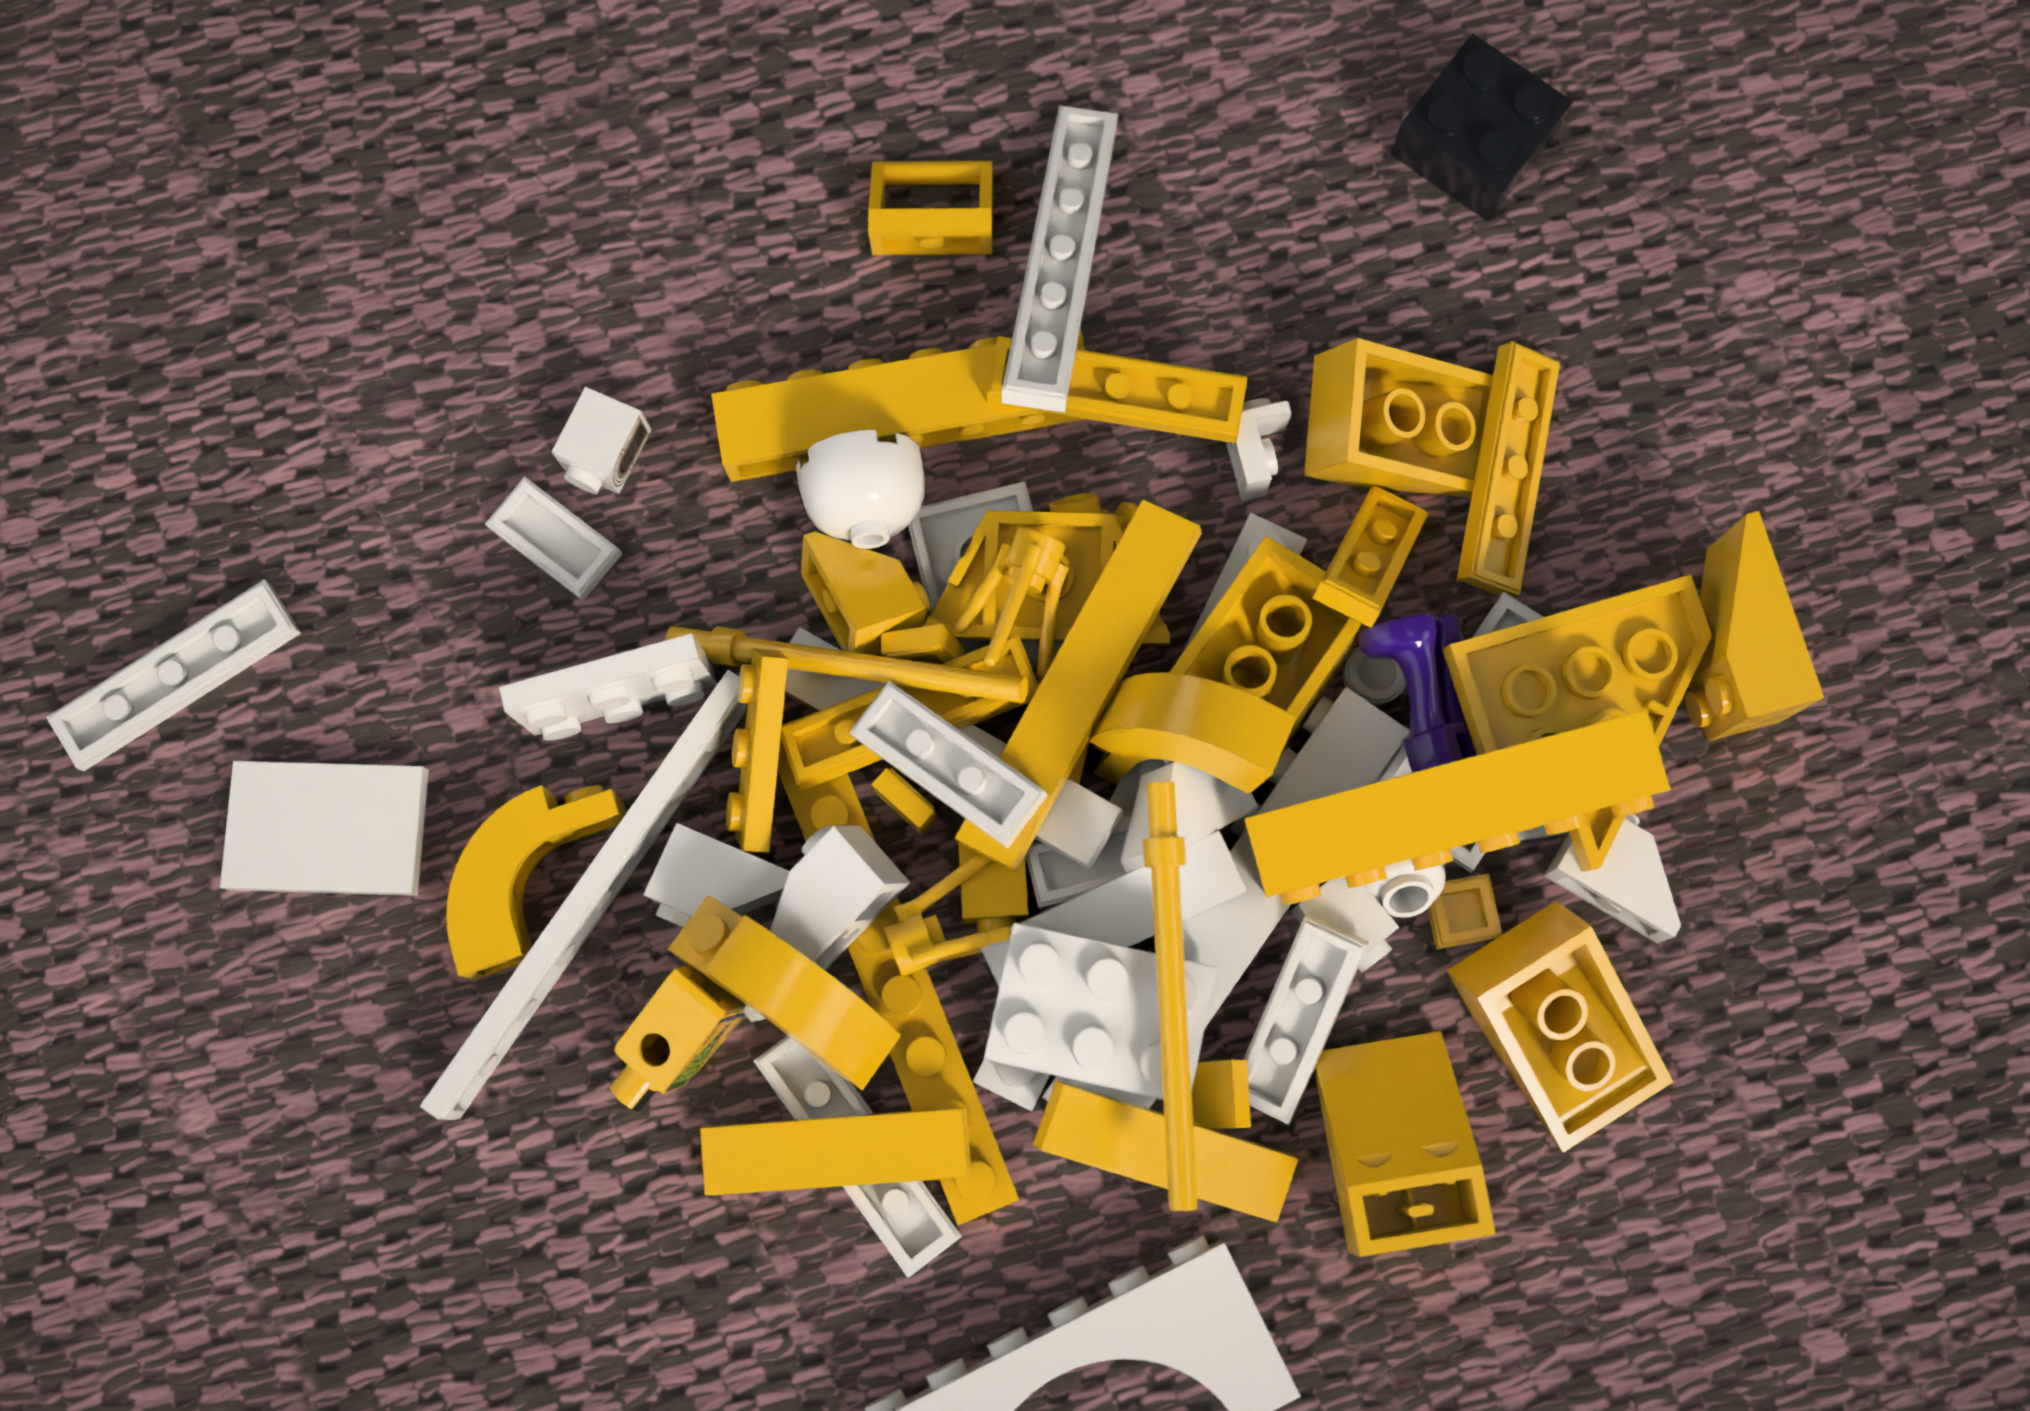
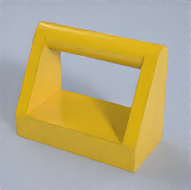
(930, 229)

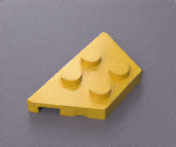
(1088, 544)

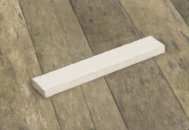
(1060, 260)
(1075, 824)

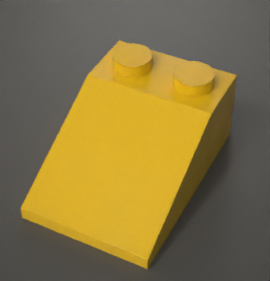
(1395, 420)
(1757, 656)
(1561, 1023)

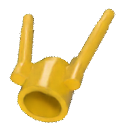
(1031, 563)
(921, 942)

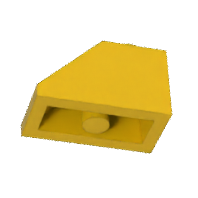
(860, 592)

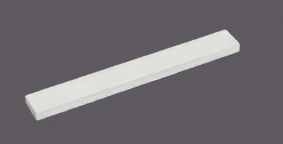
(586, 903)

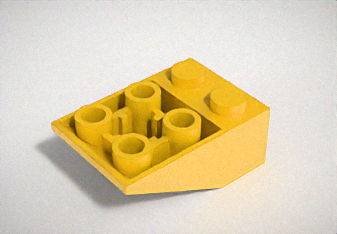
(1401, 1146)

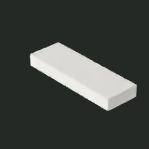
(948, 764)
(1300, 1015)

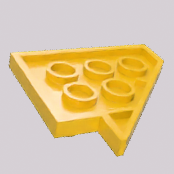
(1581, 671)

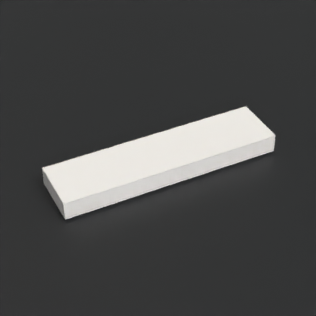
(173, 675)
(1123, 907)
(899, 1212)

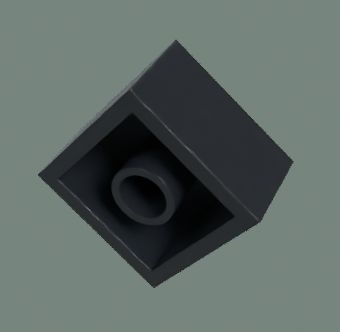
(1480, 127)

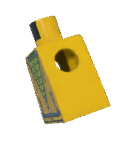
(692, 1018)

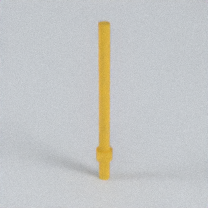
(733, 647)
(1164, 855)

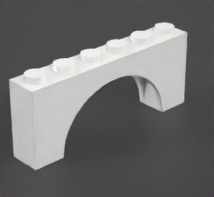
(1182, 1317)

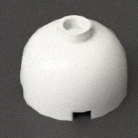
(862, 486)

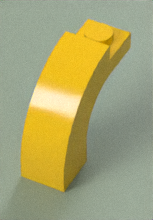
(1191, 724)
(491, 875)
(786, 990)

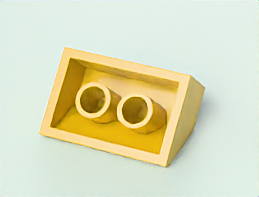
(1273, 635)

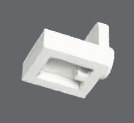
(1254, 458)

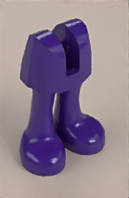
(1436, 717)

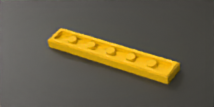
(1091, 665)

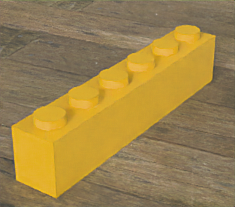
(927, 398)
(1456, 805)

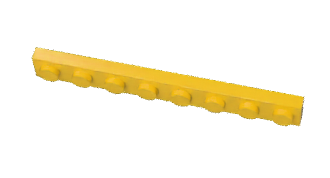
(927, 1050)

